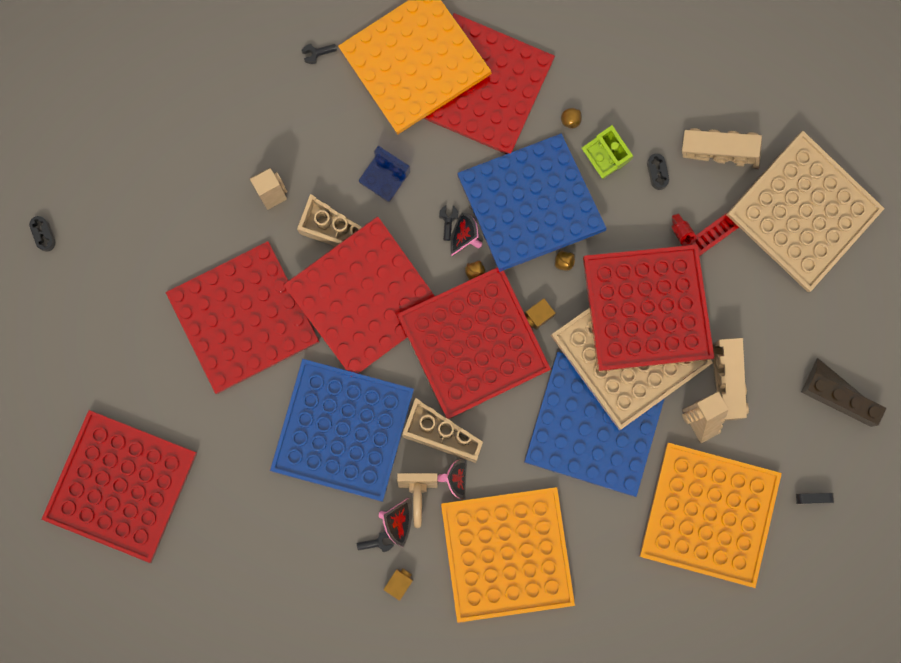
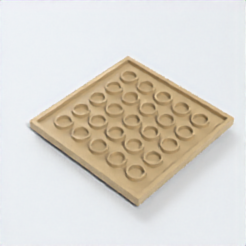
(805, 211)
(621, 392)

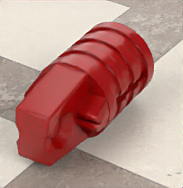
(683, 230)

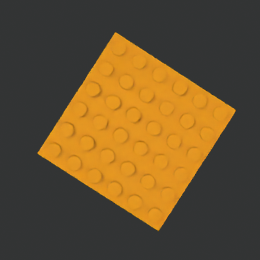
(414, 61)
(710, 515)
(507, 554)

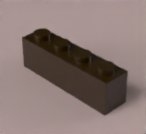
(835, 392)

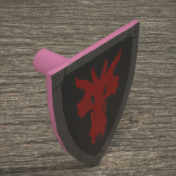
(464, 233)
(456, 478)
(397, 522)

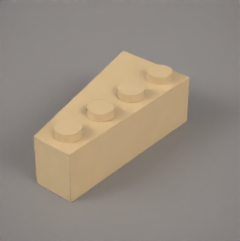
(723, 146)
(325, 223)
(730, 376)
(706, 416)
(440, 433)

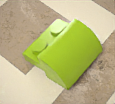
(607, 152)

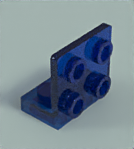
(385, 174)

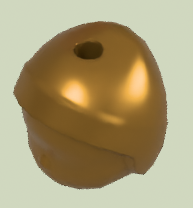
(571, 118)
(564, 260)
(474, 269)

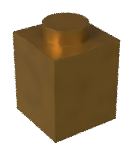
(539, 314)
(399, 583)

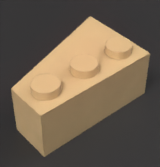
(269, 188)

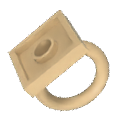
(417, 485)

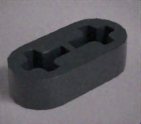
(662, 170)
(46, 232)
(814, 498)

